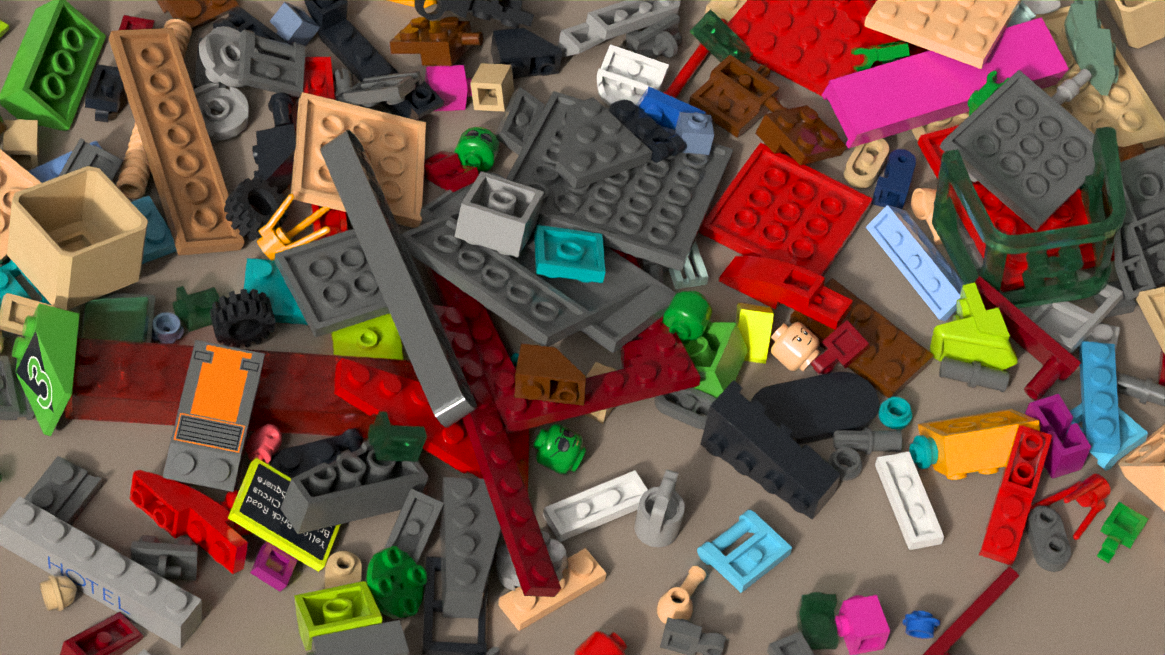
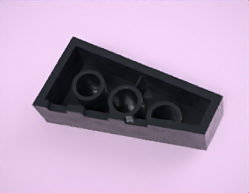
(768, 452)

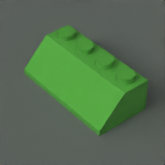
(52, 66)

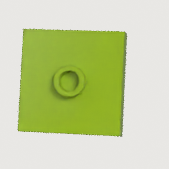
(369, 339)

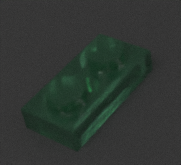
(719, 38)

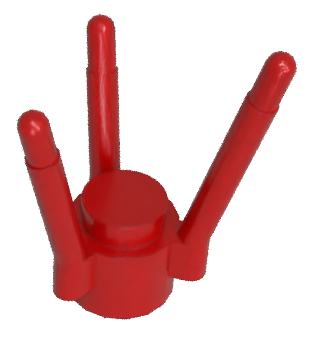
(1087, 493)

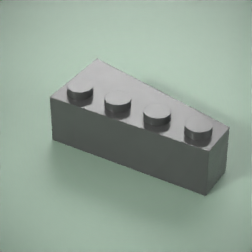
(350, 490)
(468, 545)

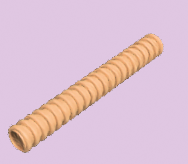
(135, 168)

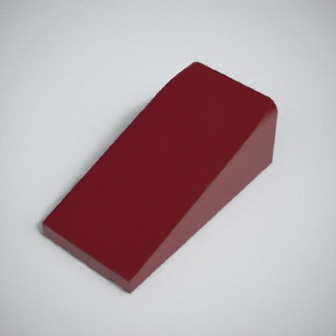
(107, 637)

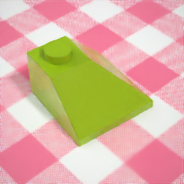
(335, 611)

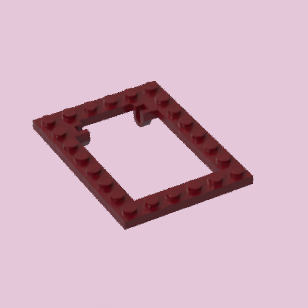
(650, 365)

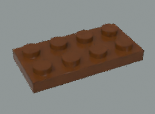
(892, 356)

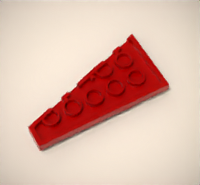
(407, 405)

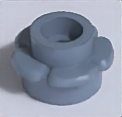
(169, 322)

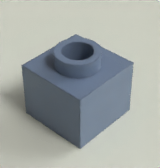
(294, 24)
(696, 132)

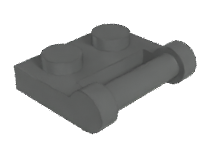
(268, 71)

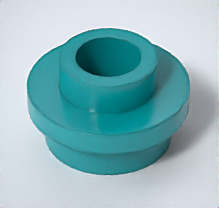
(896, 406)
(924, 451)

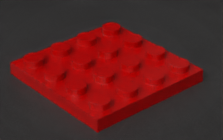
(785, 212)

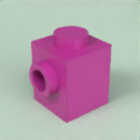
(450, 85)
(862, 624)

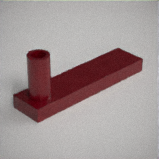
(1055, 359)
(973, 613)

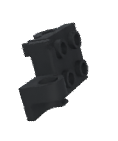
(506, 11)

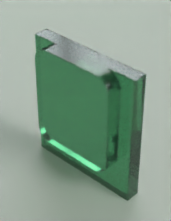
(117, 319)

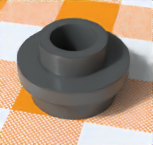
(847, 457)

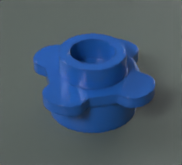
(920, 624)

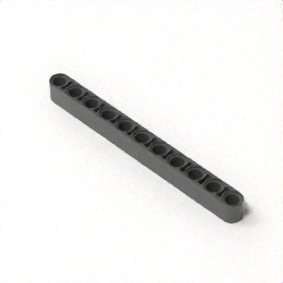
(398, 280)

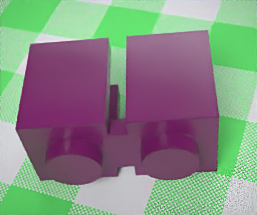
(1055, 420)

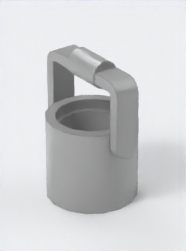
(660, 513)

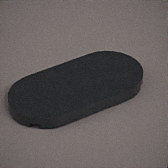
(820, 405)

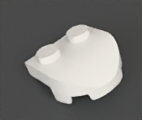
(628, 75)

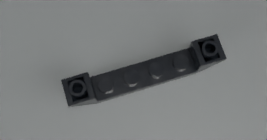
(363, 58)

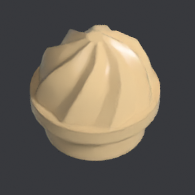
(58, 592)

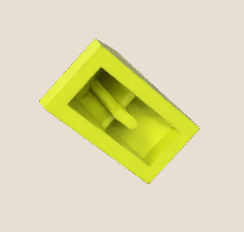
(755, 327)

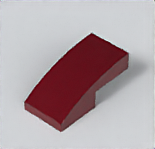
(447, 172)

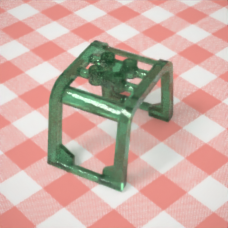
(1098, 231)

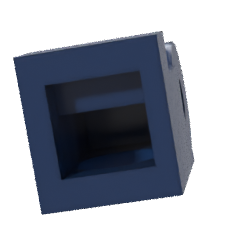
(894, 186)

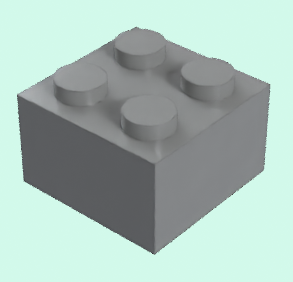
(499, 214)

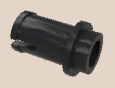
(281, 105)

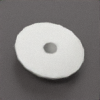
(1042, 6)

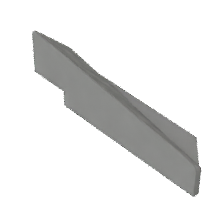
(613, 22)

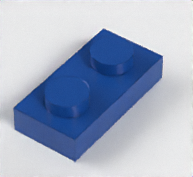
(664, 108)

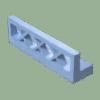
(917, 260)

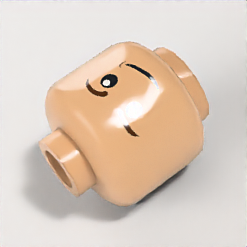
(795, 346)

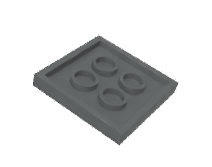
(332, 282)

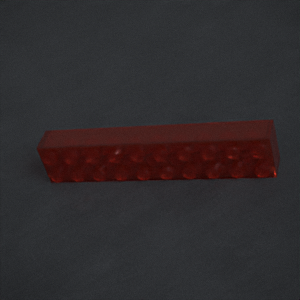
(147, 381)

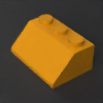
(975, 441)

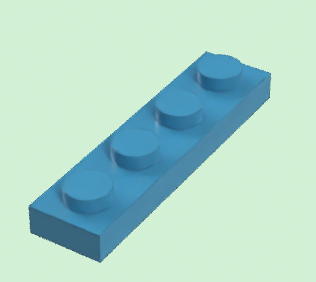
(1099, 396)

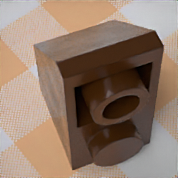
(548, 376)

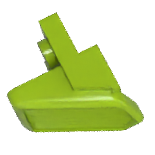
(974, 334)

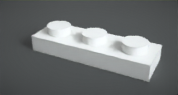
(909, 500)
(595, 506)

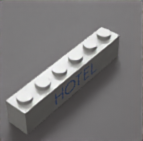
(100, 572)

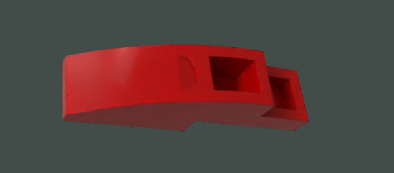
(785, 283)
(1015, 495)
(189, 512)

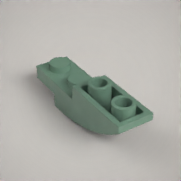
(1091, 44)

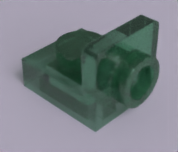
(195, 308)
(396, 441)
(817, 620)

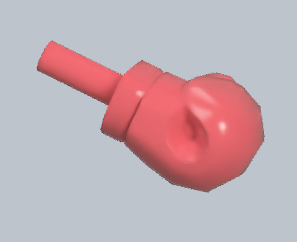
(264, 443)

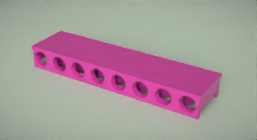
(935, 86)

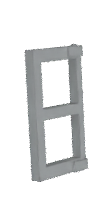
(1090, 320)

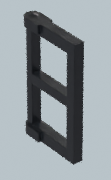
(430, 605)

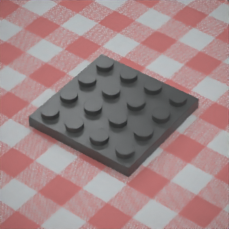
(1025, 149)

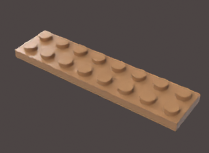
(175, 140)

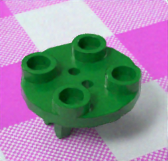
(396, 582)

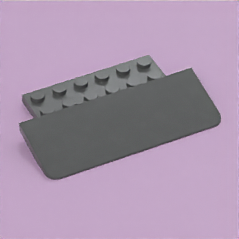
(533, 302)

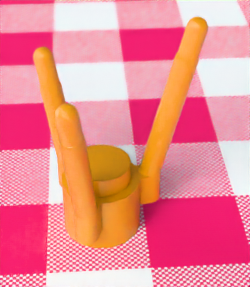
(278, 240)

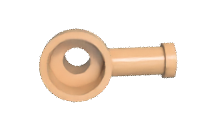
(922, 206)
(668, 608)

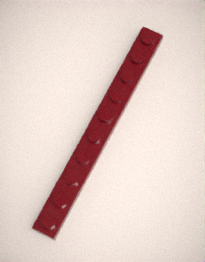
(499, 467)

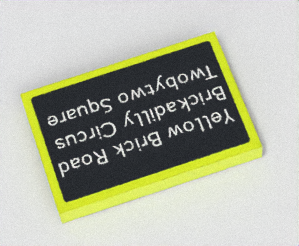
(260, 512)

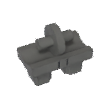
(657, 39)
(167, 559)

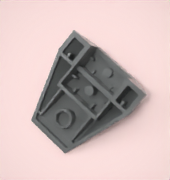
(1141, 241)

